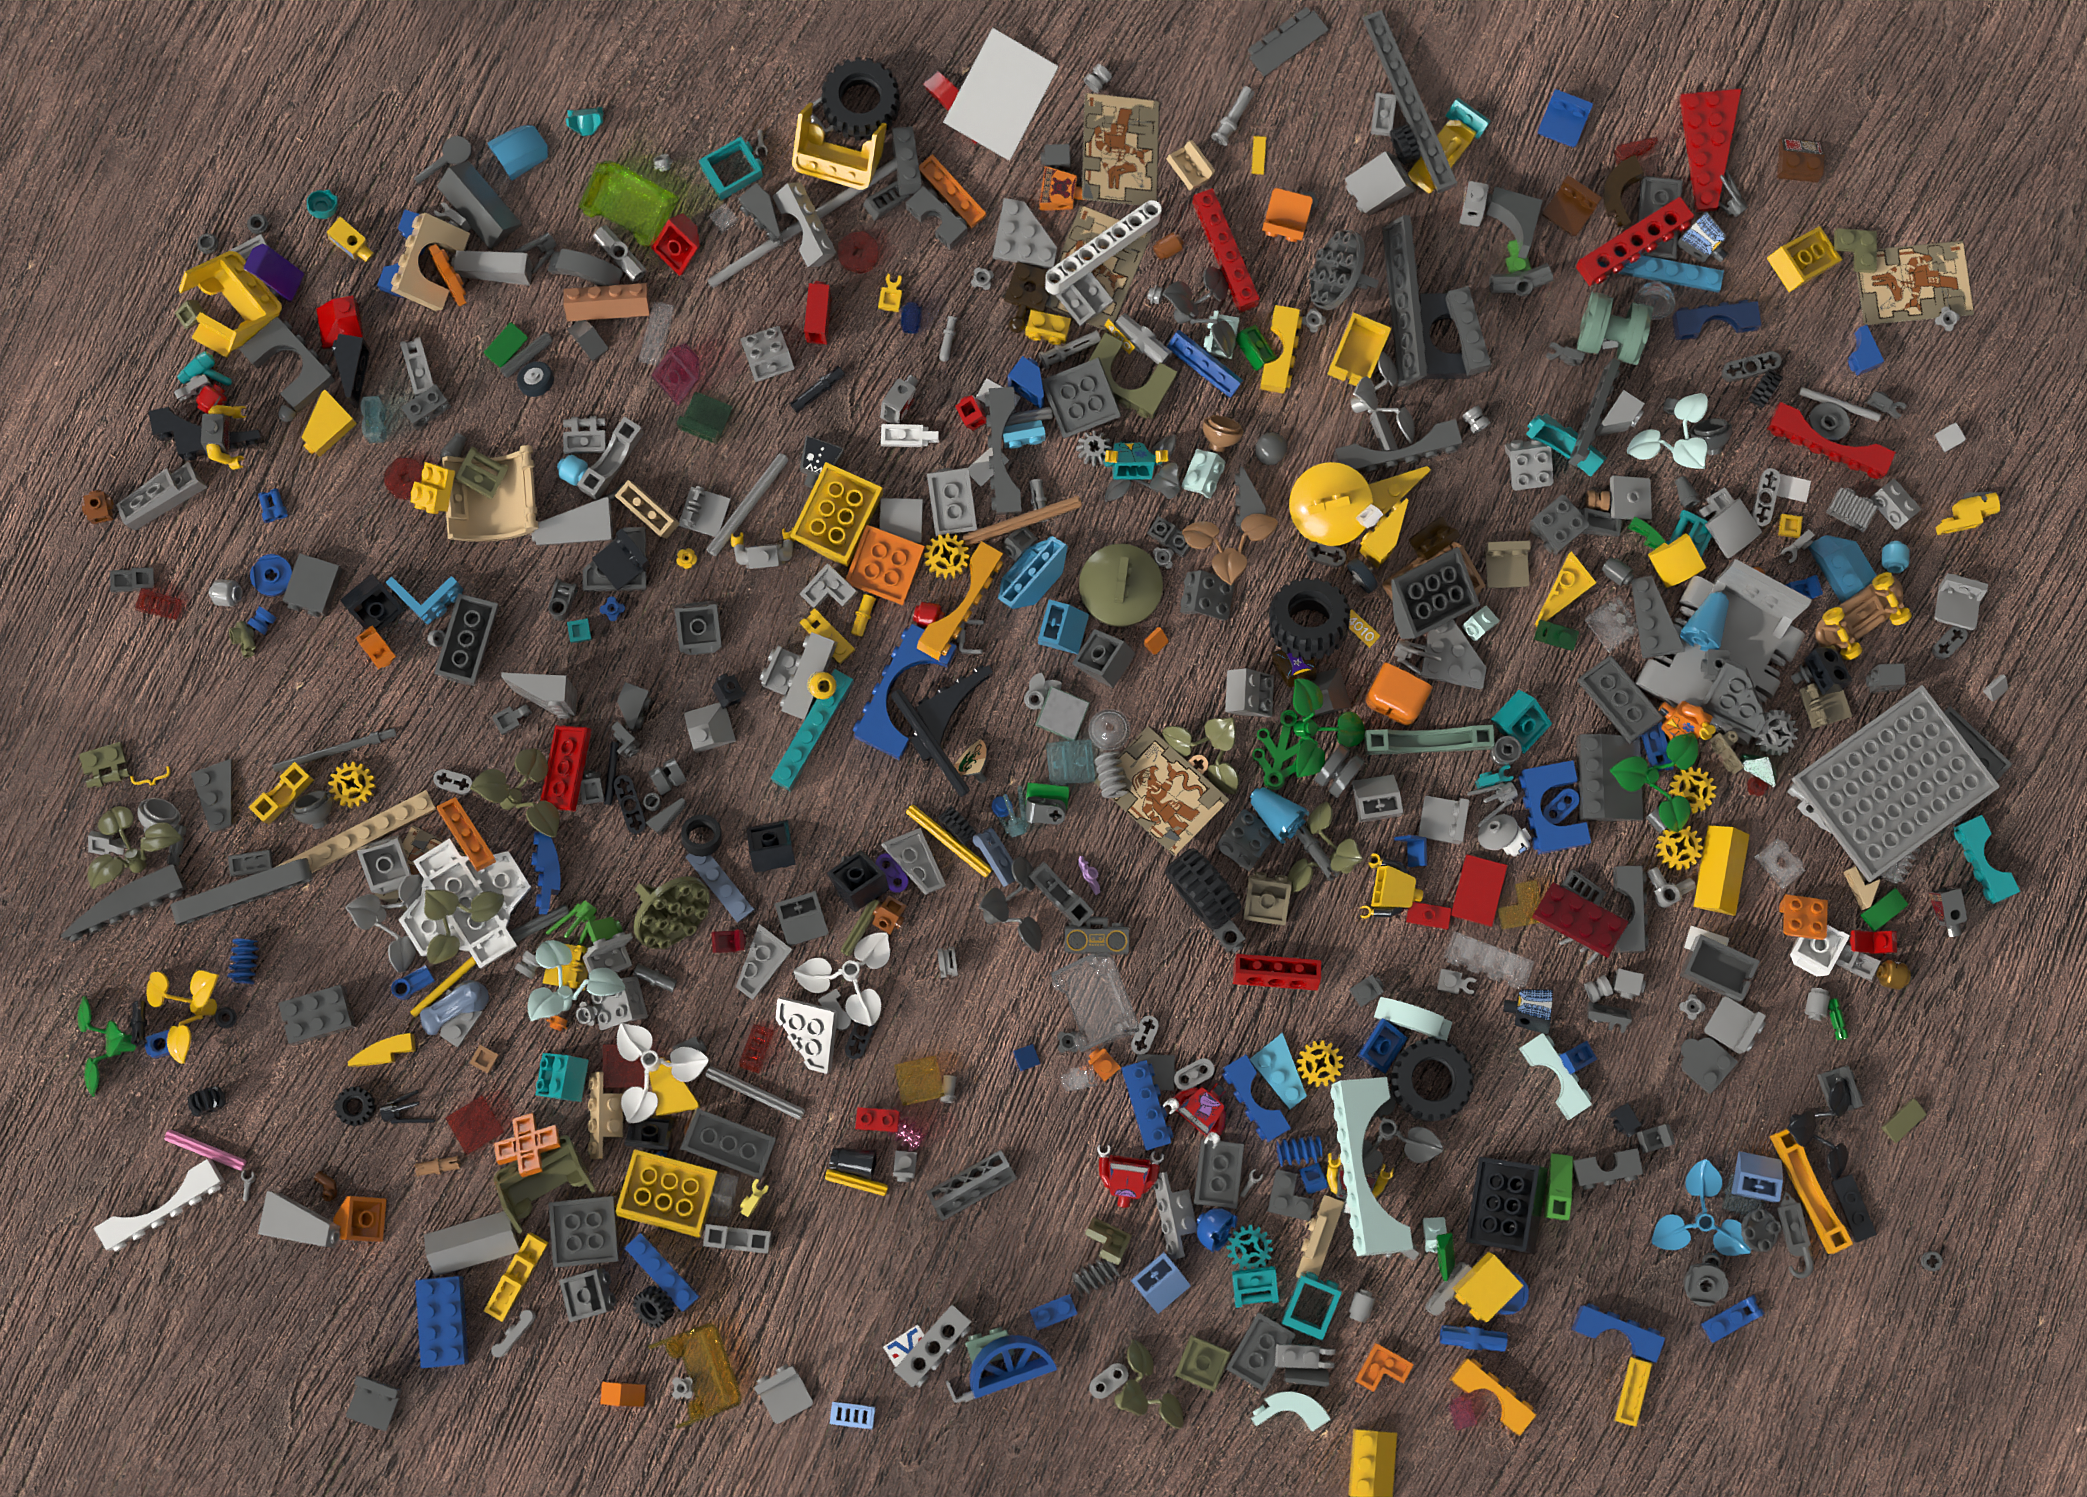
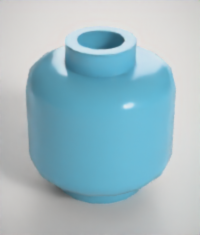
(571, 469)
(1895, 557)

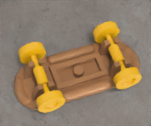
(1861, 614)

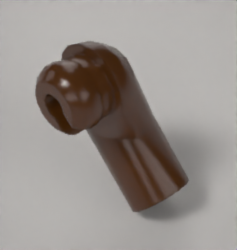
(329, 1186)

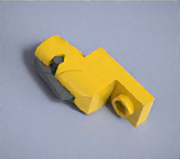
(1970, 512)

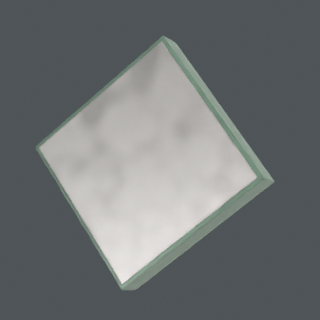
(1062, 714)

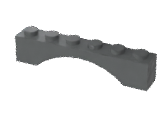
(1441, 438)
(1007, 494)

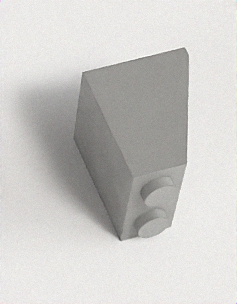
(1379, 183)

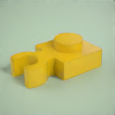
(890, 297)

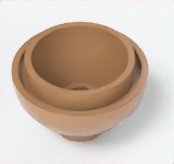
(1221, 432)

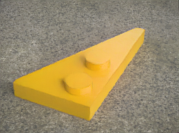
(1391, 490)
(1569, 585)

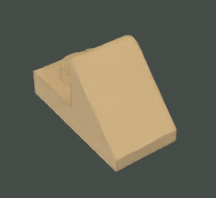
(1863, 893)

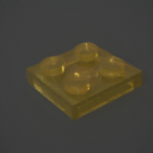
(919, 1080)

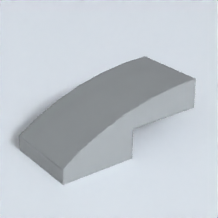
(1858, 963)

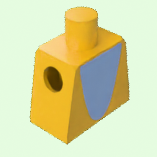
(344, 234)

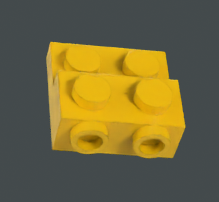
(434, 489)

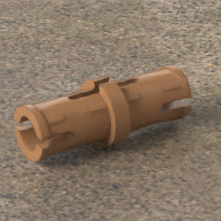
(437, 1166)

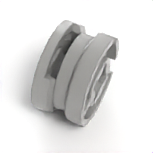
(945, 962)

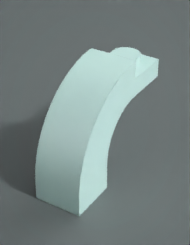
(1413, 1018)
(1303, 1405)

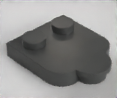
(1706, 1062)

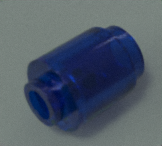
(911, 318)

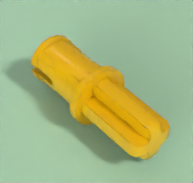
(863, 615)

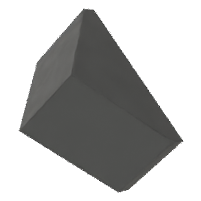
(588, 339)

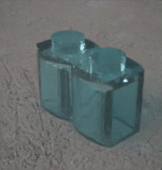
(373, 421)

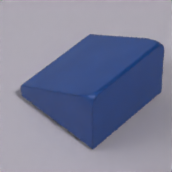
(1026, 1057)
(1313, 1178)

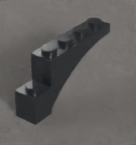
(188, 435)
(938, 710)

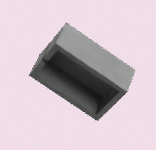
(1719, 968)
(317, 1015)

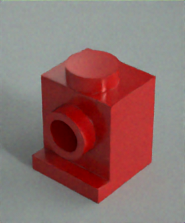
(965, 409)

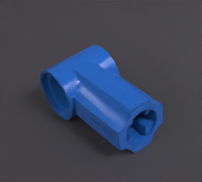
(415, 981)

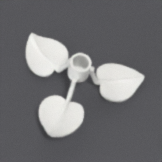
(864, 1005)
(637, 1041)

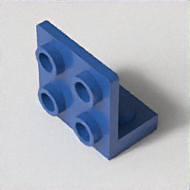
(1564, 118)

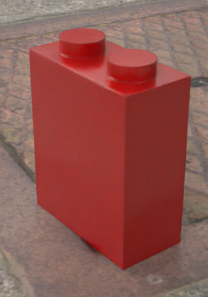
(817, 313)

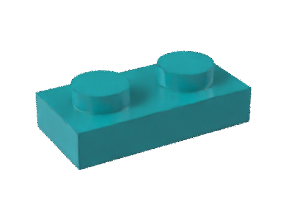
(1469, 116)

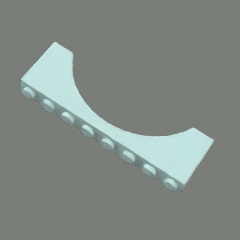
(1372, 1226)

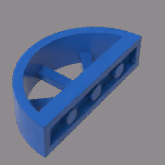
(1013, 1375)

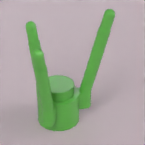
(584, 912)

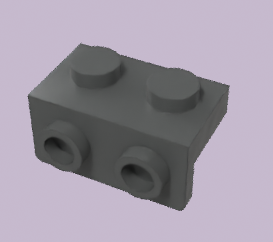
(1830, 1078)

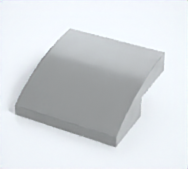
(1085, 298)
(902, 517)
(1733, 528)

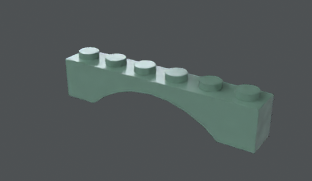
(1424, 741)

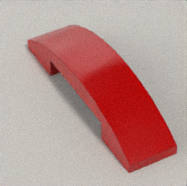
(942, 90)

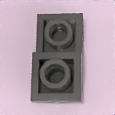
(1169, 536)

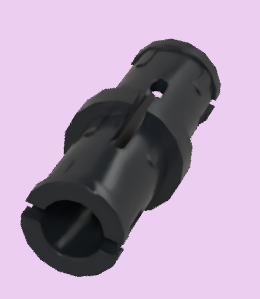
(138, 1023)

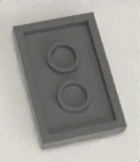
(1218, 1174)
(1257, 1351)

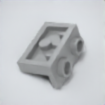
(779, 670)

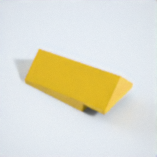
(1721, 869)

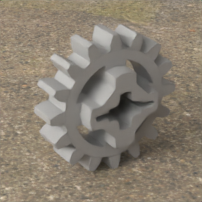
(1776, 743)

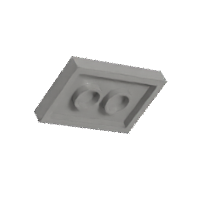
(951, 501)

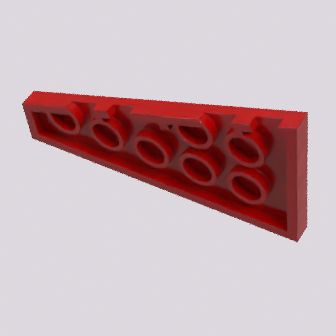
(1708, 134)

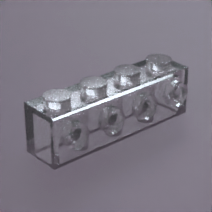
(1488, 959)

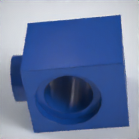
(151, 1045)

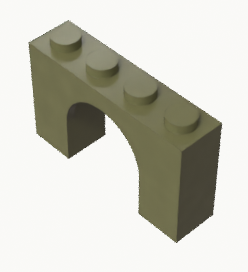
(1144, 399)

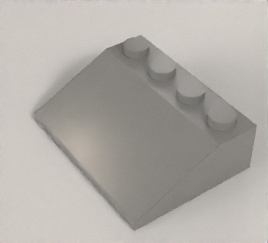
(550, 692)

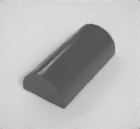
(466, 639)

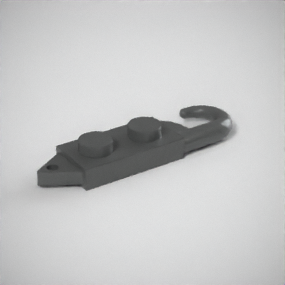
(1796, 1234)

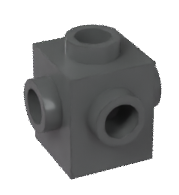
(1713, 663)

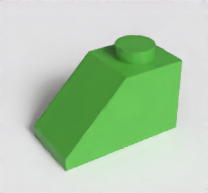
(604, 928)

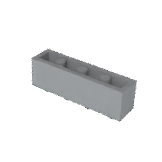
(815, 658)

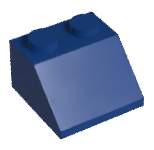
(1027, 381)

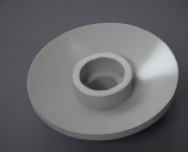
(1498, 832)

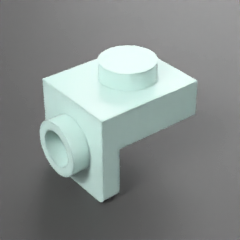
(1480, 623)
(1432, 1228)

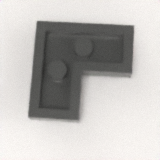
(1284, 1202)

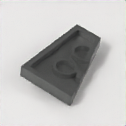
(215, 794)

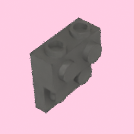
(587, 1294)

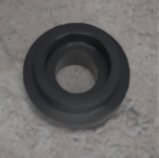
(220, 1014)

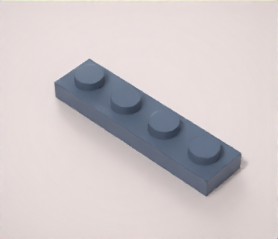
(721, 886)

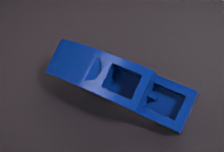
(546, 862)

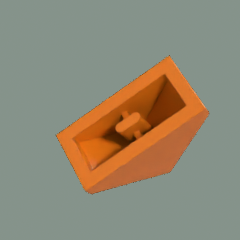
(623, 1394)

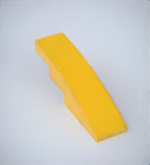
(516, 1276)

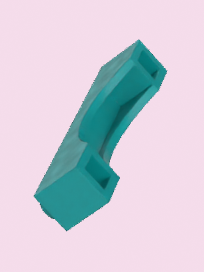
(804, 742)

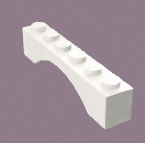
(198, 1181)

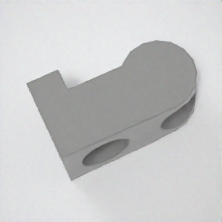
(830, 1001)

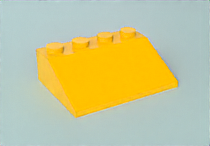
(837, 514)
(666, 1193)

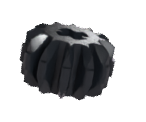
(206, 1101)

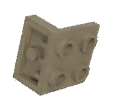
(1507, 564)

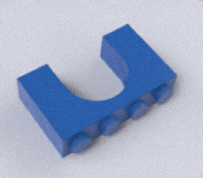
(1547, 836)

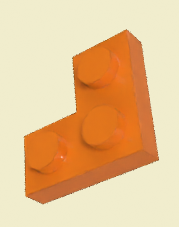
(1379, 1362)

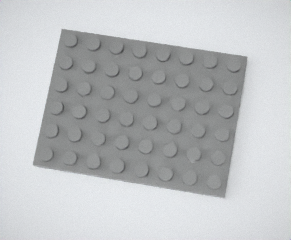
(1895, 783)

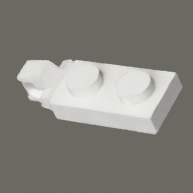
(907, 435)

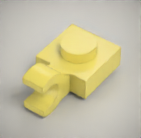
(750, 1203)

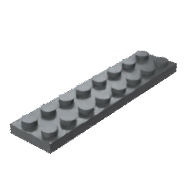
(1404, 301)

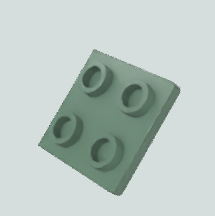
(977, 1343)

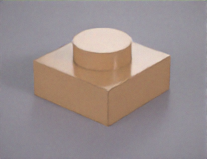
(484, 1059)

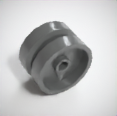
(1339, 770)

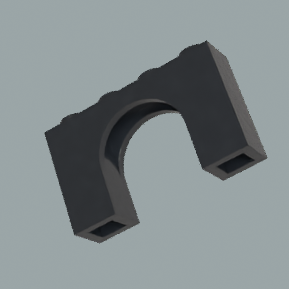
(1439, 364)

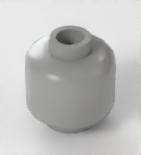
(225, 592)

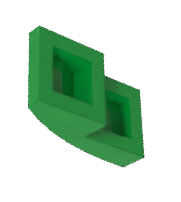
(1653, 538)
(1884, 909)

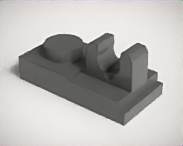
(1612, 1015)

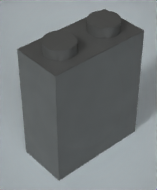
(312, 585)

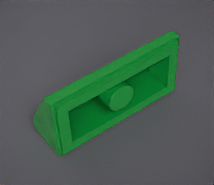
(505, 345)
(1255, 347)
(1048, 792)
(1445, 1255)

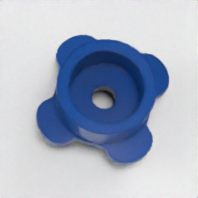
(618, 608)

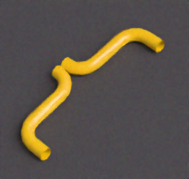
(154, 780)

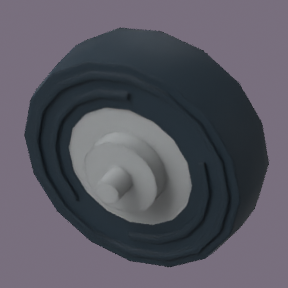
(535, 379)
(1362, 575)

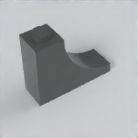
(1517, 213)

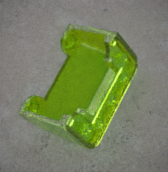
(628, 201)

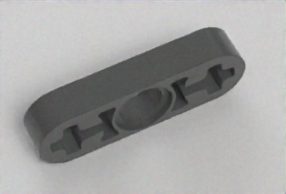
(1747, 374)

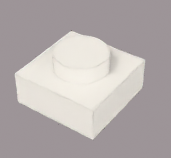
(1369, 516)

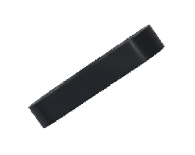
(630, 788)
(862, 1047)

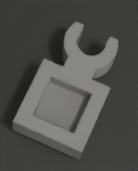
(193, 387)
(1451, 982)

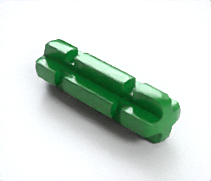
(1837, 1019)

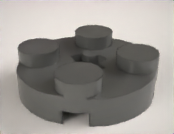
(1697, 1274)

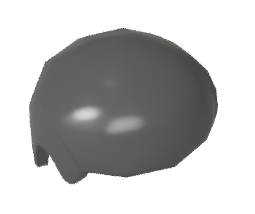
(1270, 448)

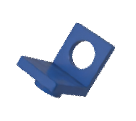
(1416, 850)

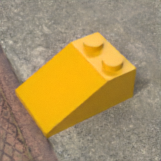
(1804, 258)

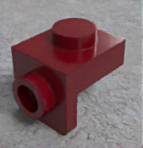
(728, 941)

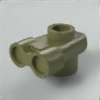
(244, 636)

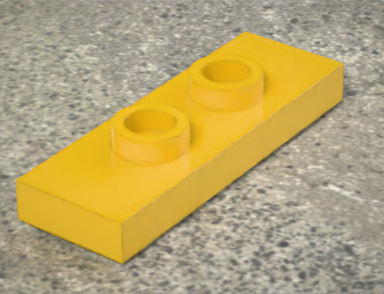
(1633, 1391)

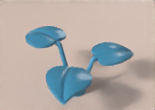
(1672, 1233)

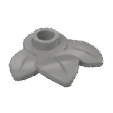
(1040, 688)

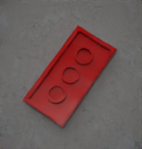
(566, 766)

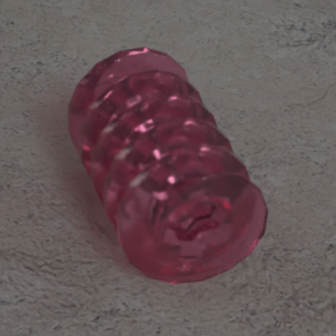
(908, 1133)

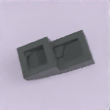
(131, 580)

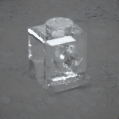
(1079, 1078)

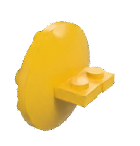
(1327, 503)

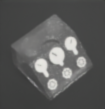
(1613, 623)

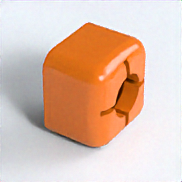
(1398, 694)

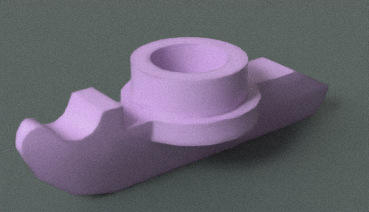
(1090, 875)

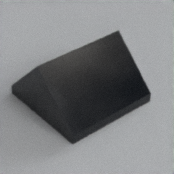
(651, 1133)

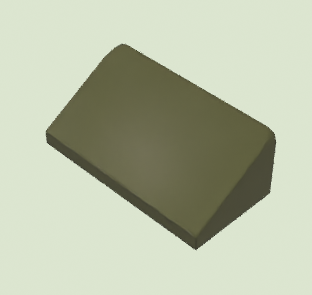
(1904, 1120)

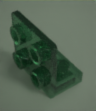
(705, 418)

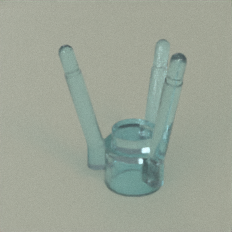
(1016, 826)

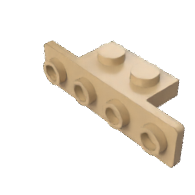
(605, 1115)
(1320, 1237)

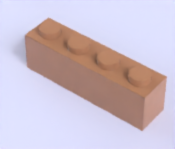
(606, 302)

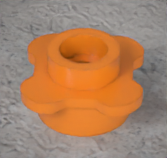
(557, 1023)

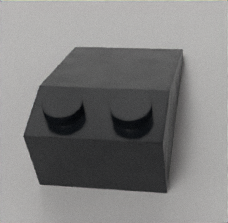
(352, 360)

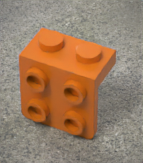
(1287, 214)
(1804, 916)

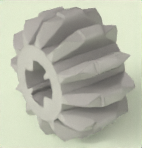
(1084, 448)

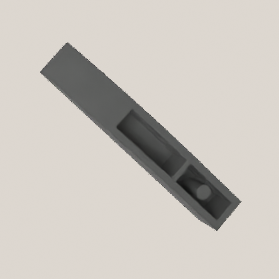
(129, 901)

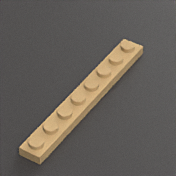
(367, 831)

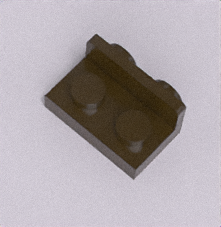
(1433, 538)

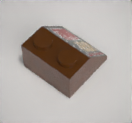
(1800, 160)

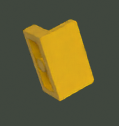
(213, 335)

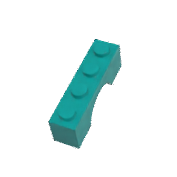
(1973, 837)

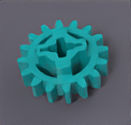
(1255, 1235)

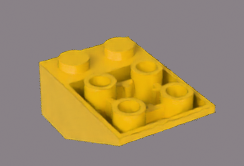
(1380, 544)

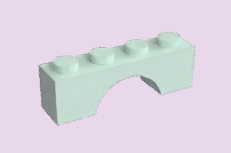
(1571, 1098)

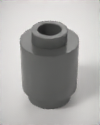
(1618, 571)

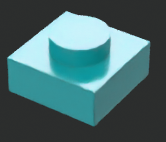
(579, 631)

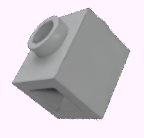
(1628, 983)

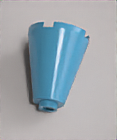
(1707, 623)
(1278, 813)

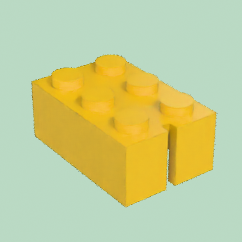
(1359, 349)

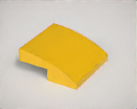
(1677, 561)

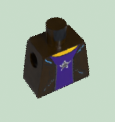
(1293, 668)

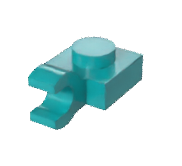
(1488, 779)

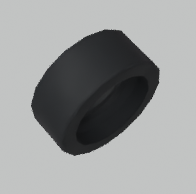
(696, 822)

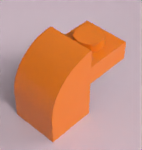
(376, 647)

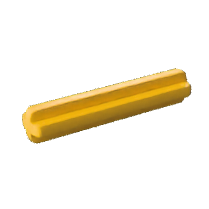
(856, 1182)

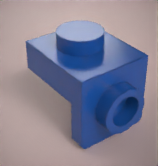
(1808, 587)

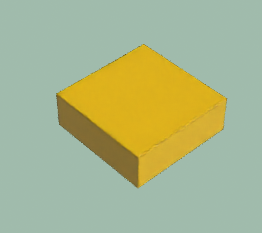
(1790, 525)

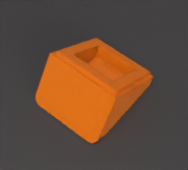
(1156, 641)

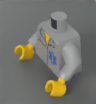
(763, 555)

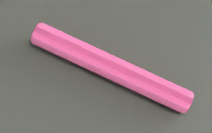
(205, 1150)

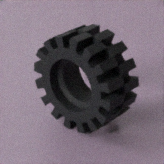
(1405, 144)
(1765, 388)
(957, 825)
(345, 1097)
(653, 1306)

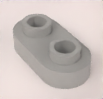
(1194, 1075)
(1108, 1380)

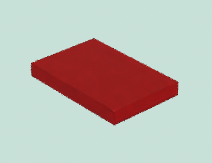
(1478, 890)

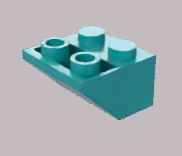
(561, 1077)

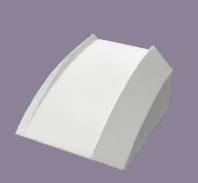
(1819, 955)

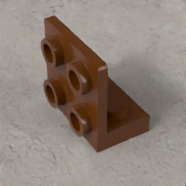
(1572, 206)

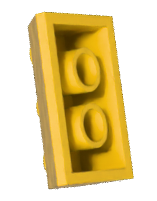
(1372, 1463)

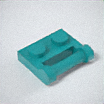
(1699, 533)
(1254, 1281)

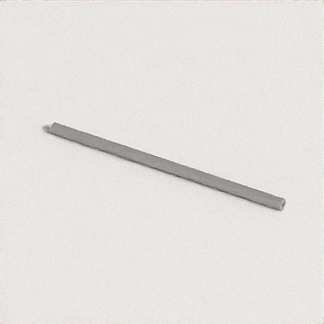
(796, 227)

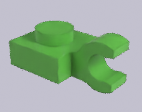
(1515, 263)

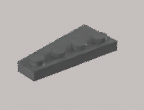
(1654, 623)

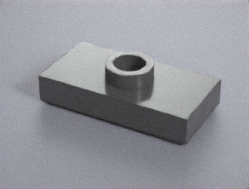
(250, 863)

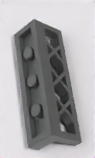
(973, 1188)

